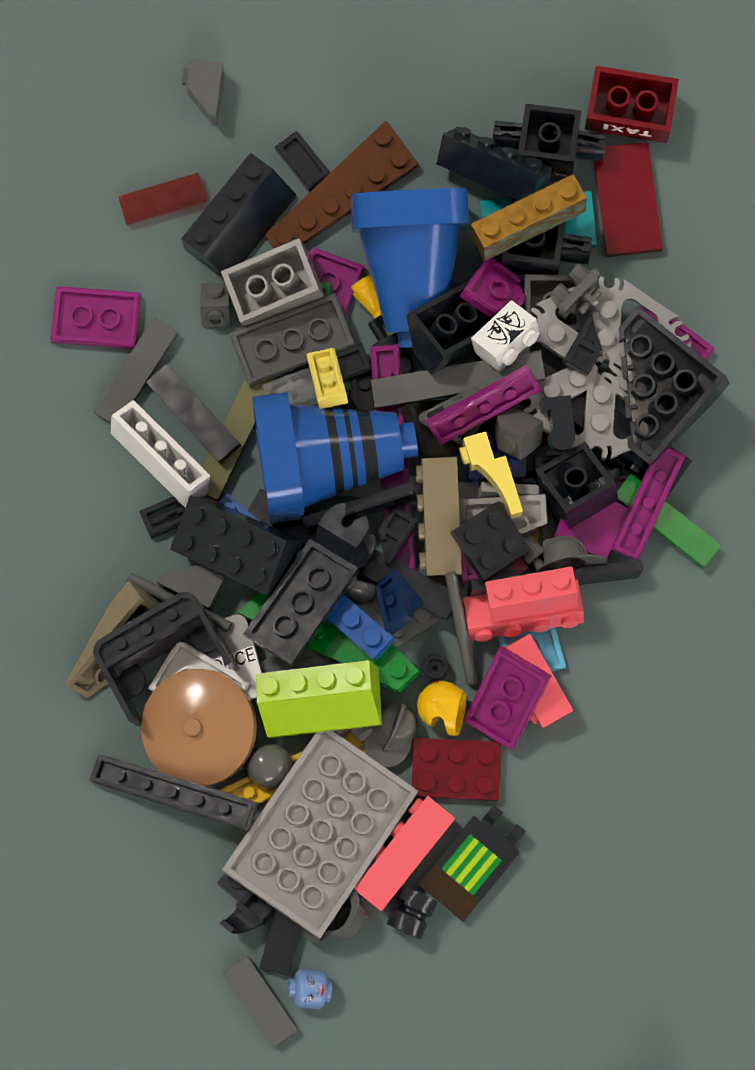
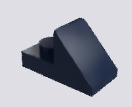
(396, 601)

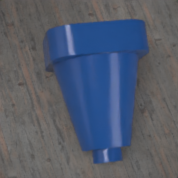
(409, 247)

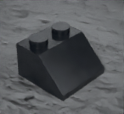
(577, 485)

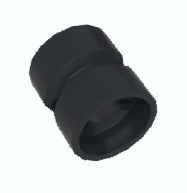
(411, 912)

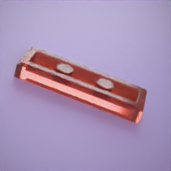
(162, 198)

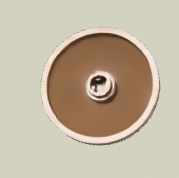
(199, 726)

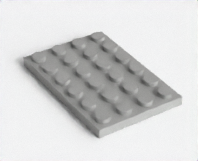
(320, 831)

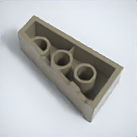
(440, 515)

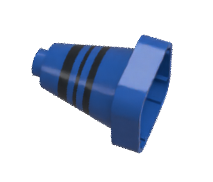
(324, 451)

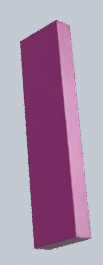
(483, 405)
(647, 504)

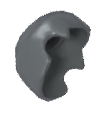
(361, 590)
(268, 766)

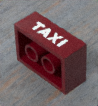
(631, 104)

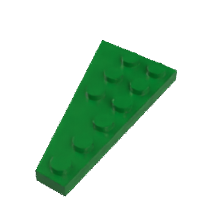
(394, 668)

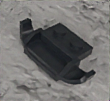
(249, 911)

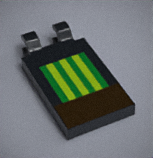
(471, 864)

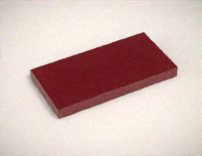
(628, 200)

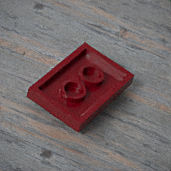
(456, 769)

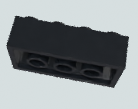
(238, 216)
(444, 329)

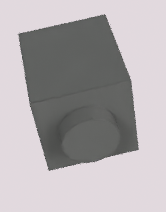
(205, 86)
(517, 432)
(197, 580)

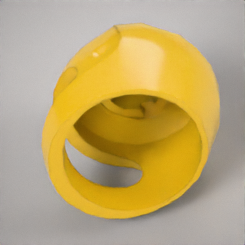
(443, 701)

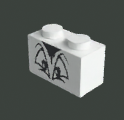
(505, 336)

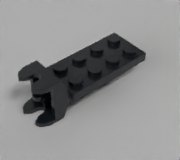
(312, 585)

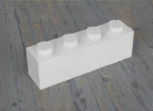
(159, 453)

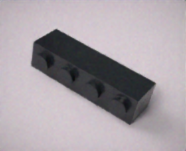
(492, 164)

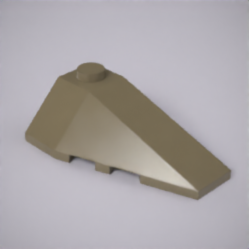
(127, 605)

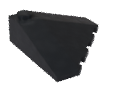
(665, 385)

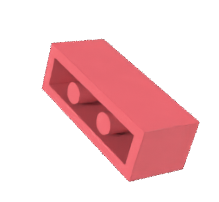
(532, 594)
(553, 702)

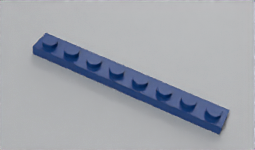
(346, 615)

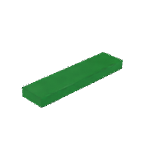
(674, 527)

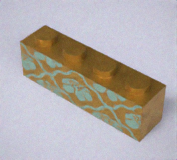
(528, 217)

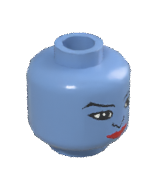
(310, 989)

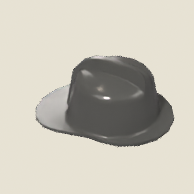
(567, 552)
(393, 739)
(346, 922)

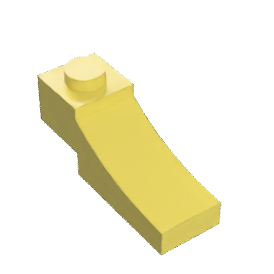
(479, 455)

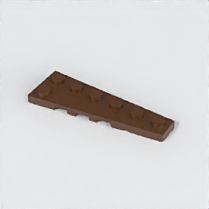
(369, 168)

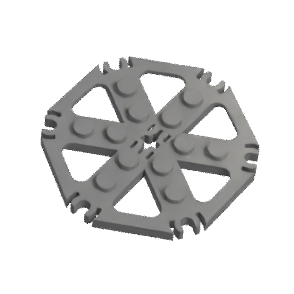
(599, 393)

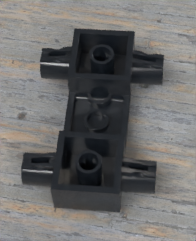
(557, 141)

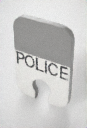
(243, 651)

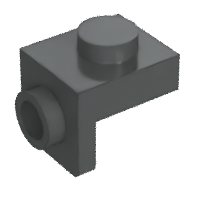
(215, 305)

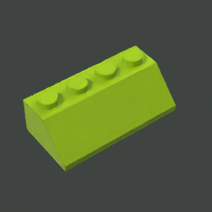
(319, 698)

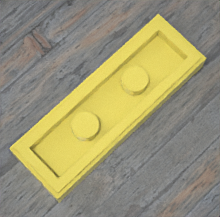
(327, 378)

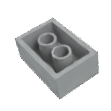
(273, 283)

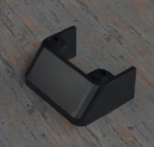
(150, 636)

